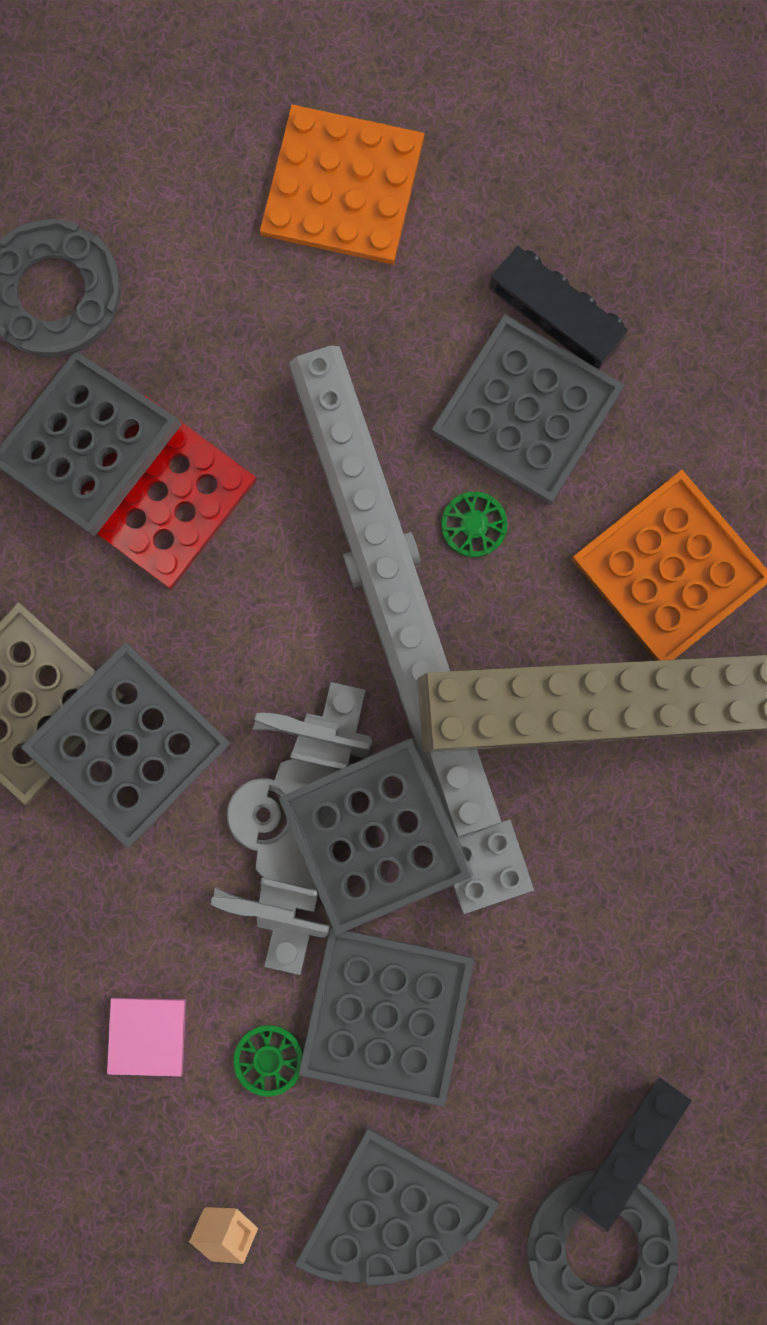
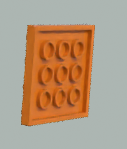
(342, 184)
(672, 568)

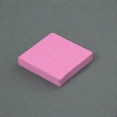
(146, 1037)

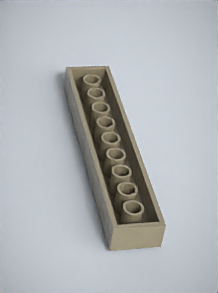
(592, 703)

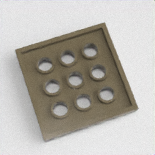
(72, 672)

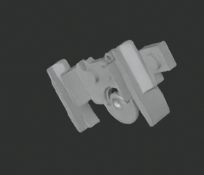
(320, 749)

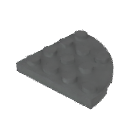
(392, 1217)

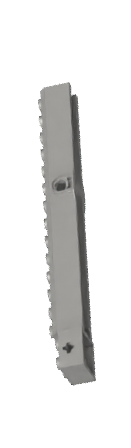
(385, 566)

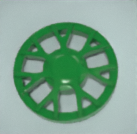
(474, 524)
(268, 1060)

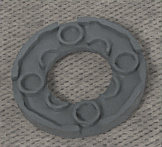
(94, 312)
(613, 1304)

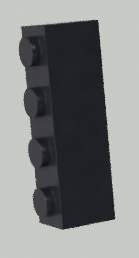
(558, 307)
(631, 1155)

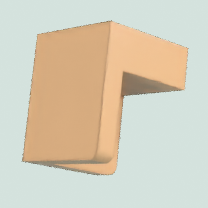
(223, 1235)

